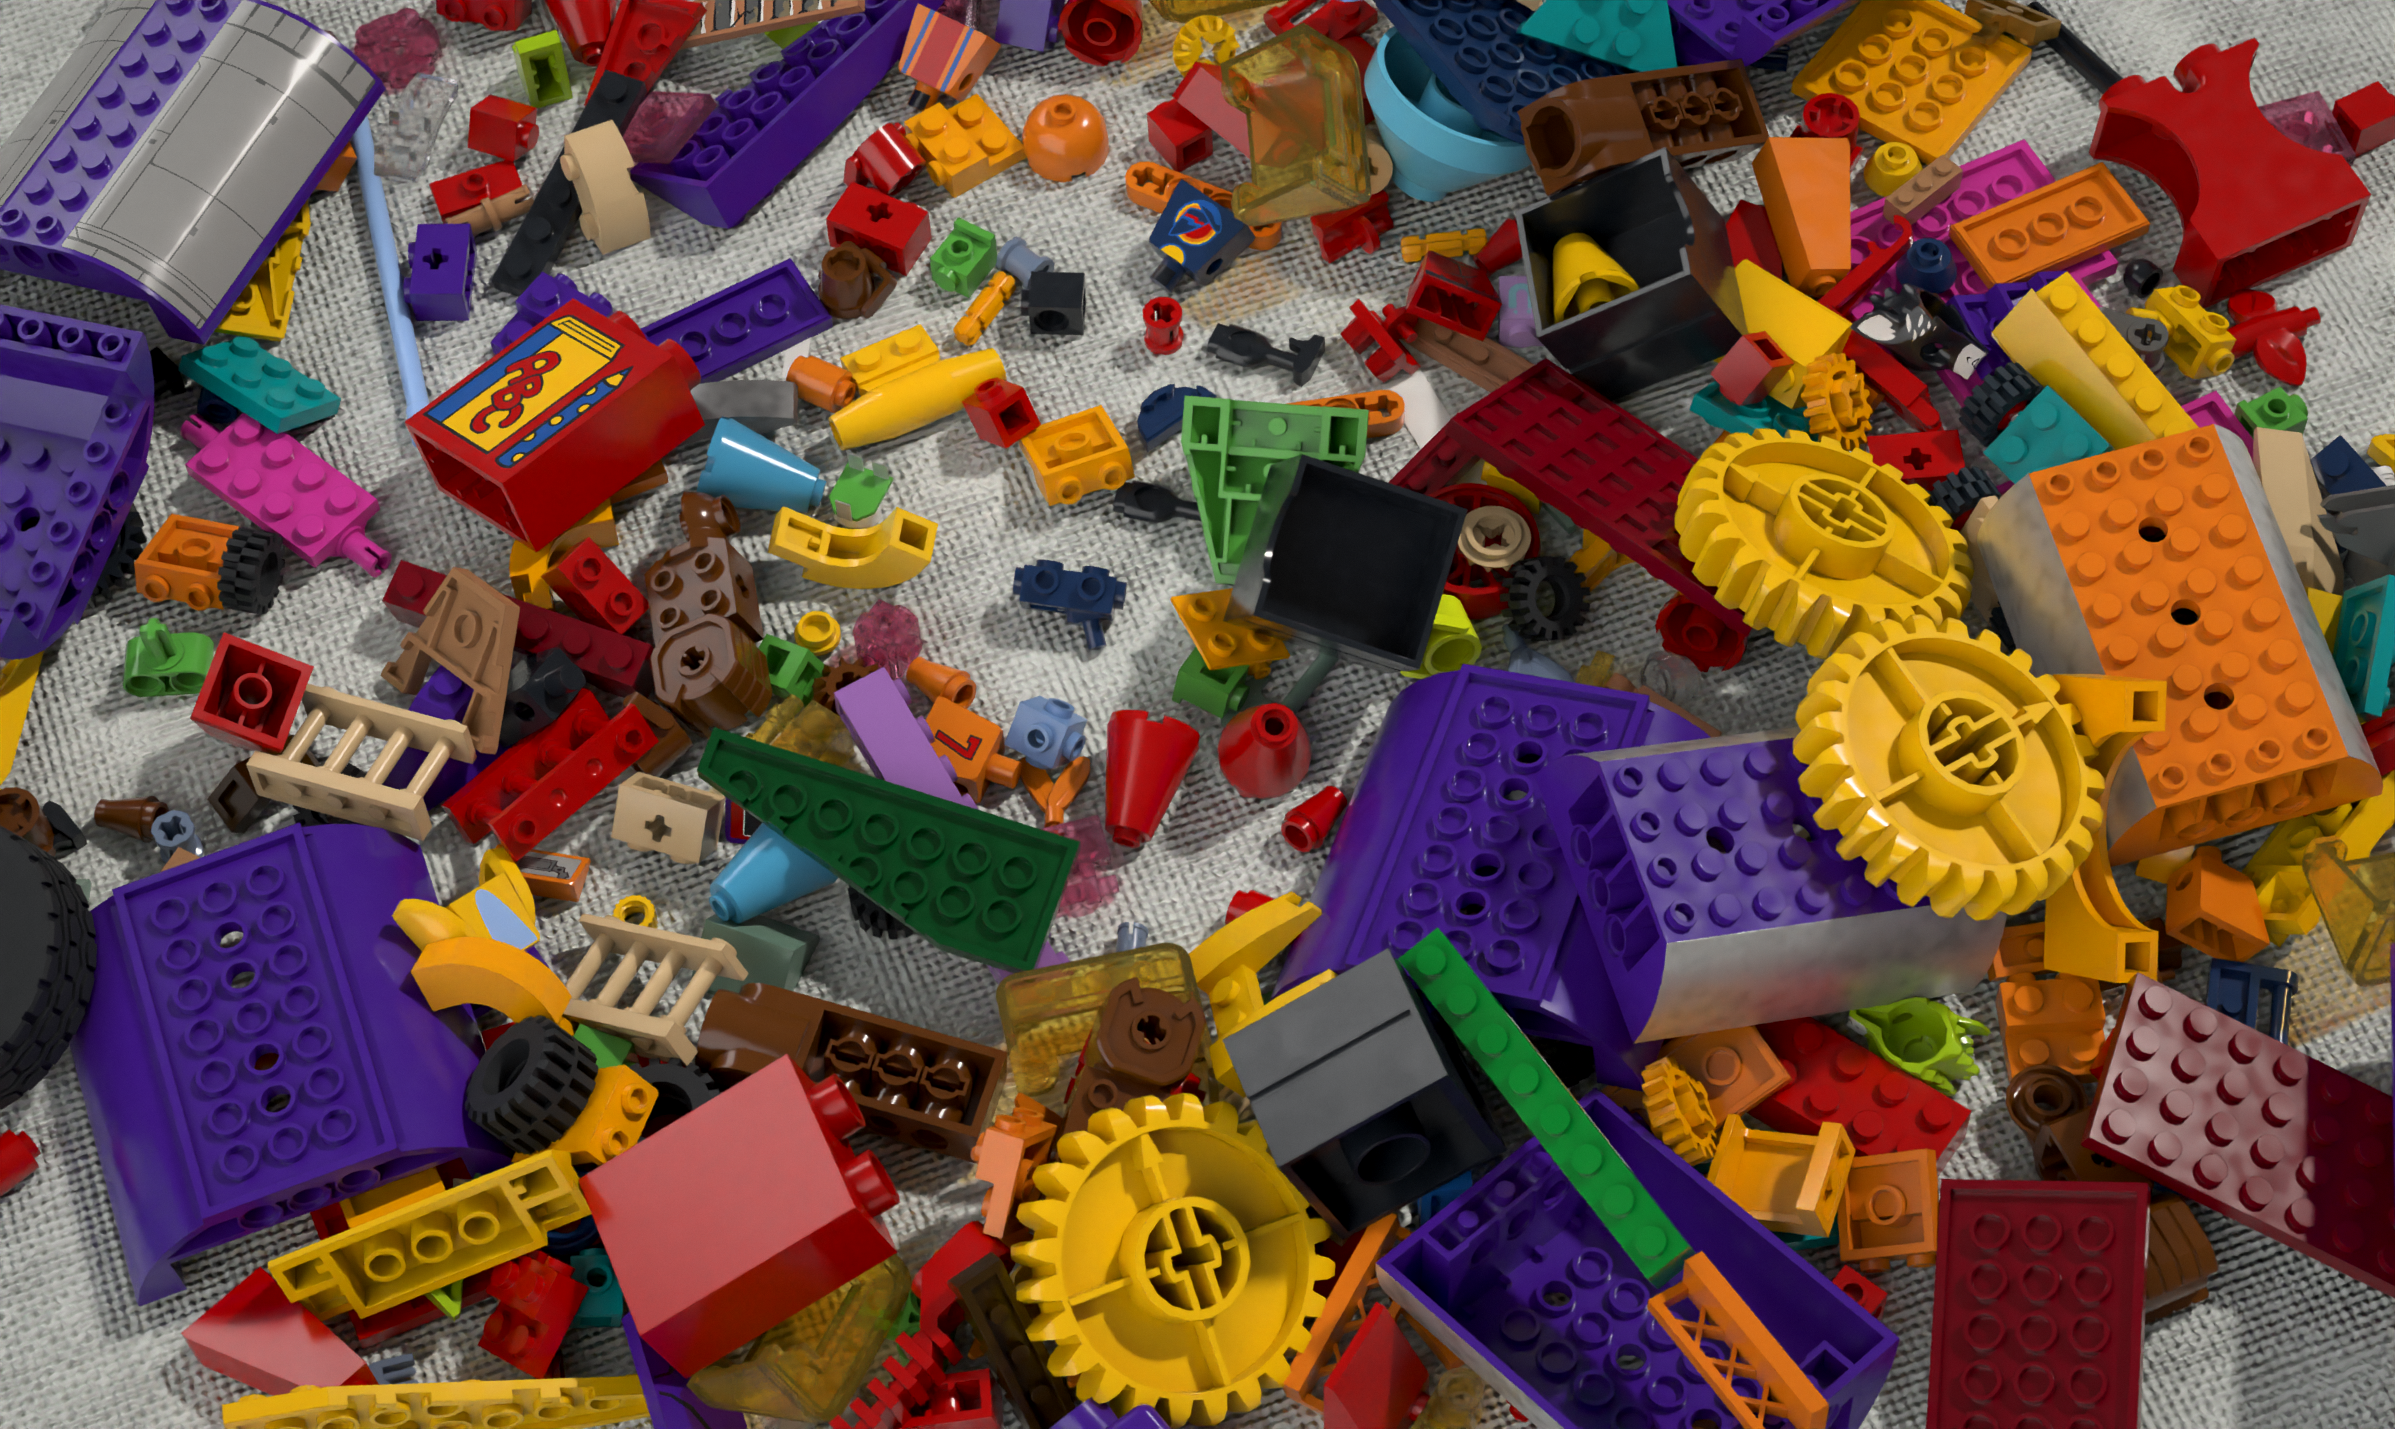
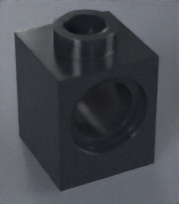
(1055, 303)

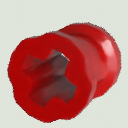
(1158, 332)

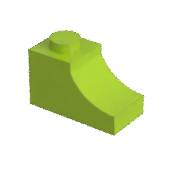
(542, 69)

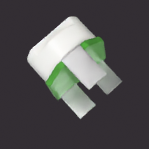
(859, 493)

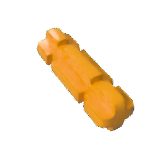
(1445, 243)
(984, 308)

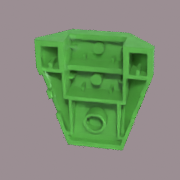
(1231, 453)

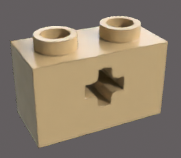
(668, 818)

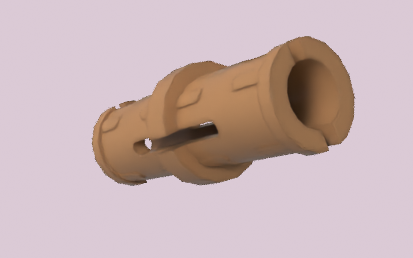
(495, 212)

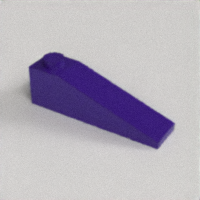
(442, 698)

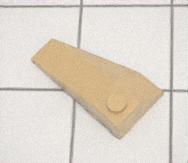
(2295, 501)

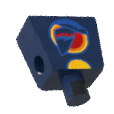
(1195, 238)

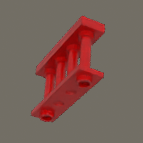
(549, 775)

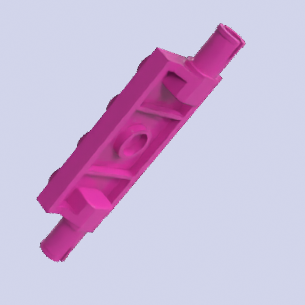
(285, 490)

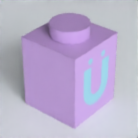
(1515, 315)

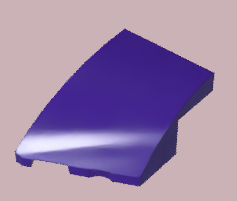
(1987, 310)

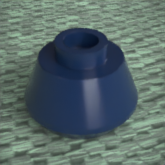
(1927, 266)

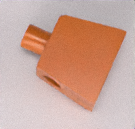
(2215, 908)

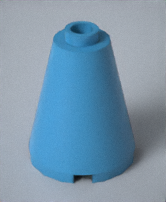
(758, 471)
(765, 876)

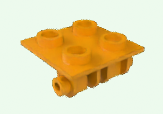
(1224, 643)

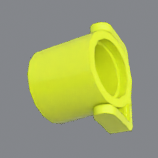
(1450, 641)

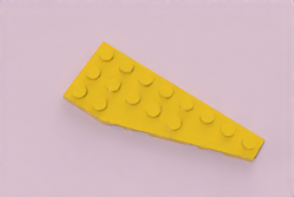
(447, 1405)

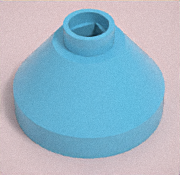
(1427, 130)

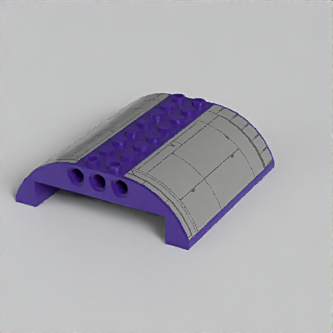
(177, 152)

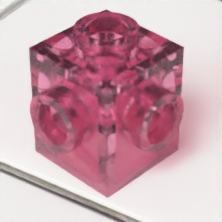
(888, 637)

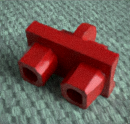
(1353, 228)
(1392, 354)

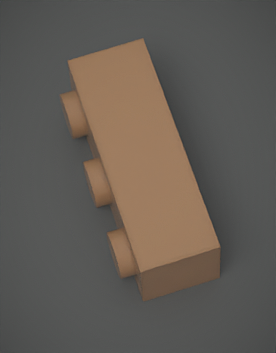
(1924, 190)

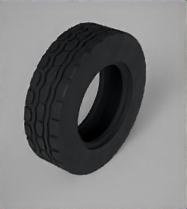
(43, 963)

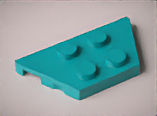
(1612, 31)

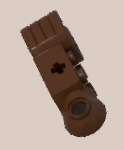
(707, 622)
(1122, 1064)
(2177, 1246)

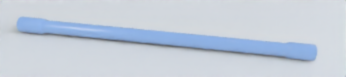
(389, 272)

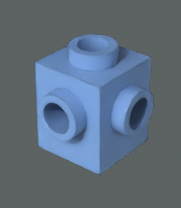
(1047, 732)

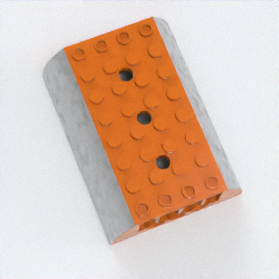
(2101, 601)

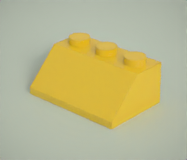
(1793, 321)

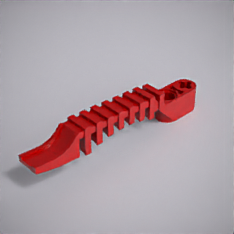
(926, 1349)

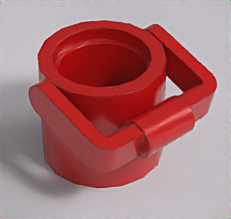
(1831, 117)
(885, 161)

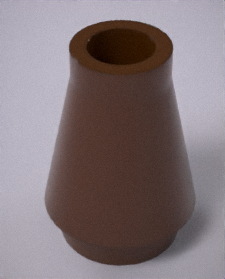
(130, 816)

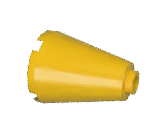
(1585, 277)

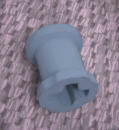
(1020, 261)
(174, 831)

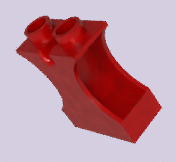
(2241, 187)

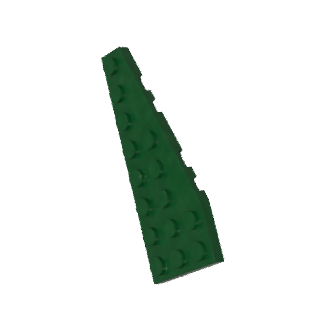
(933, 864)

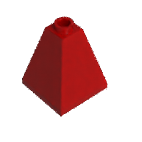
(250, 695)

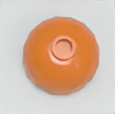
(1065, 138)

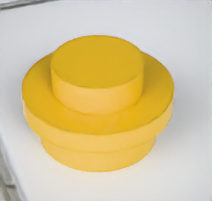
(817, 633)

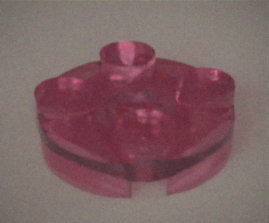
(395, 30)

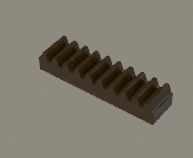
(1000, 1326)

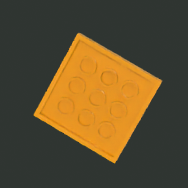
(1914, 72)

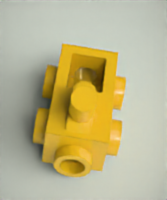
(2196, 337)

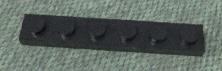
(557, 203)

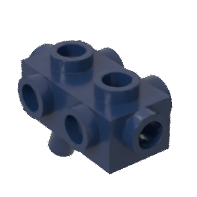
(1082, 595)

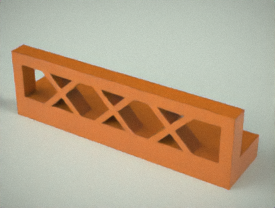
(1340, 1309)
(1749, 1341)

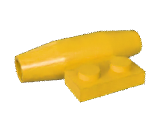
(907, 387)

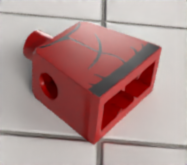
(1446, 296)

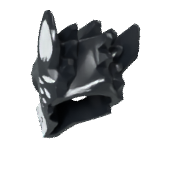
(1912, 324)

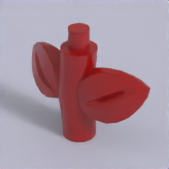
(2271, 334)

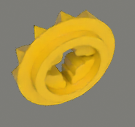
(1212, 30)

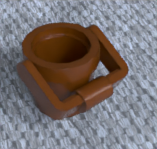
(846, 283)

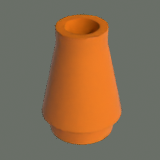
(941, 680)

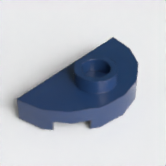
(1163, 413)

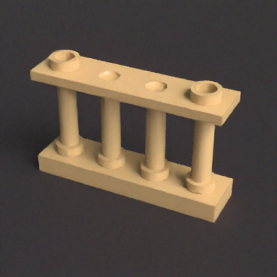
(362, 798)
(651, 1035)

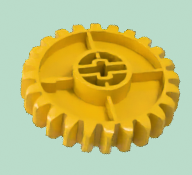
(1817, 539)
(1948, 767)
(1103, 1272)

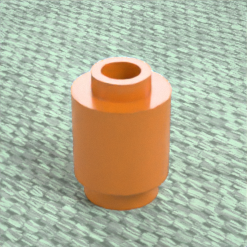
(822, 383)

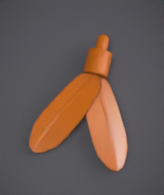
(1055, 797)

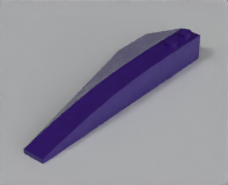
(781, 114)

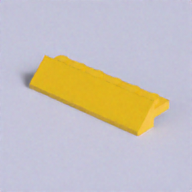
(2089, 364)
(2277, 867)
(435, 1239)

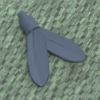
(1529, 661)

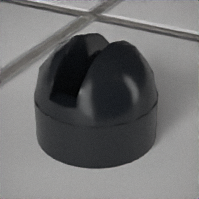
(2142, 277)

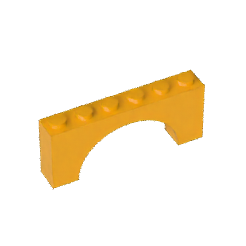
(2086, 919)

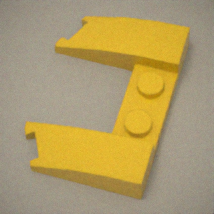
(1228, 966)

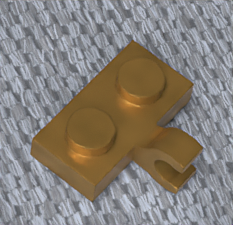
(2017, 19)

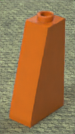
(1808, 208)

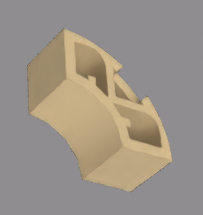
(609, 201)

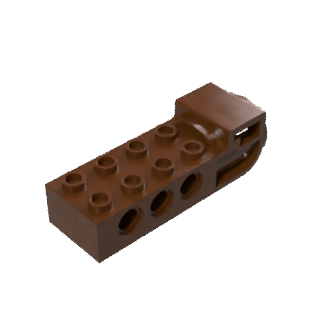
(1605, 122)
(902, 1076)

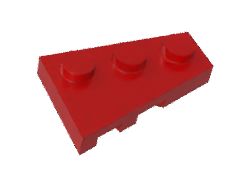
(646, 38)

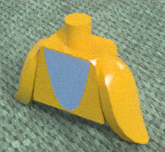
(495, 910)

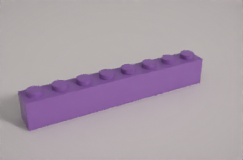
(902, 753)

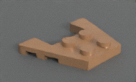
(471, 635)

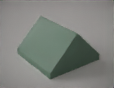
(766, 949)

